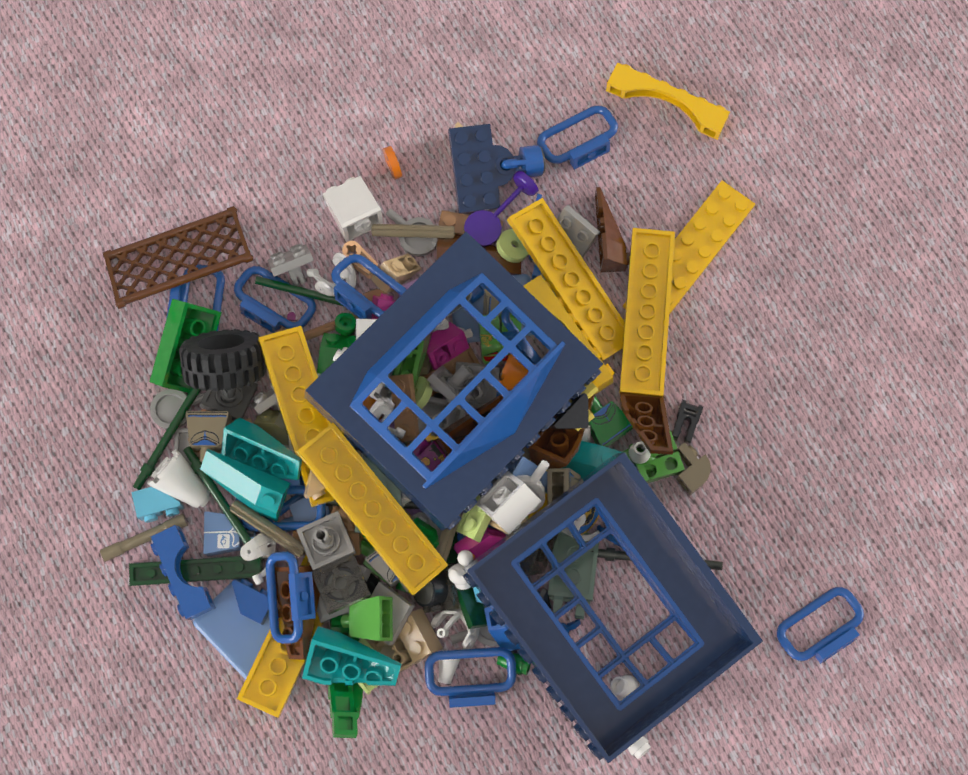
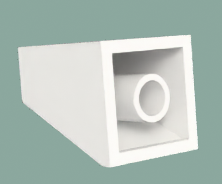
(353, 207)

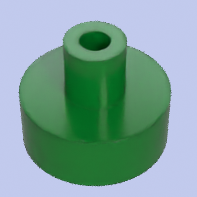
(345, 323)

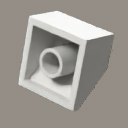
(508, 502)

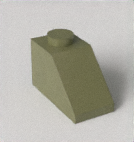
(273, 424)

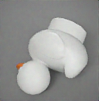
(456, 572)
(623, 686)

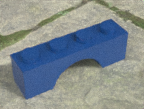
(171, 547)

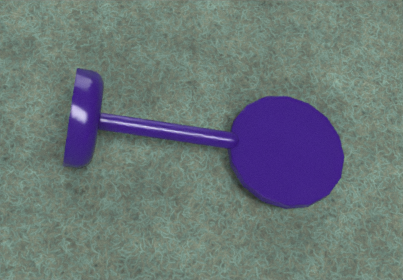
(485, 225)

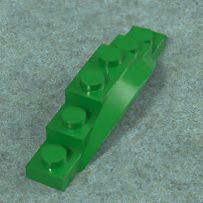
(344, 699)

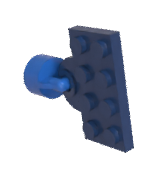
(484, 167)

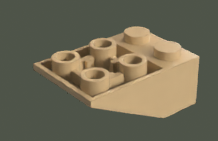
(414, 642)

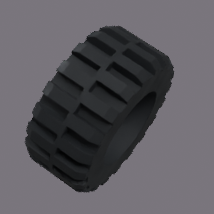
(222, 360)

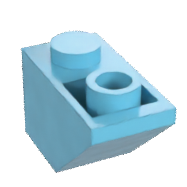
(151, 502)

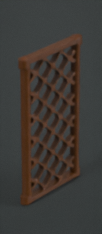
(161, 240)

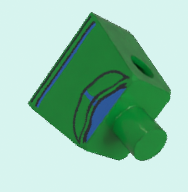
(608, 423)

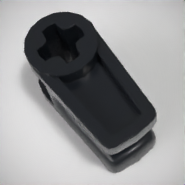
(692, 415)

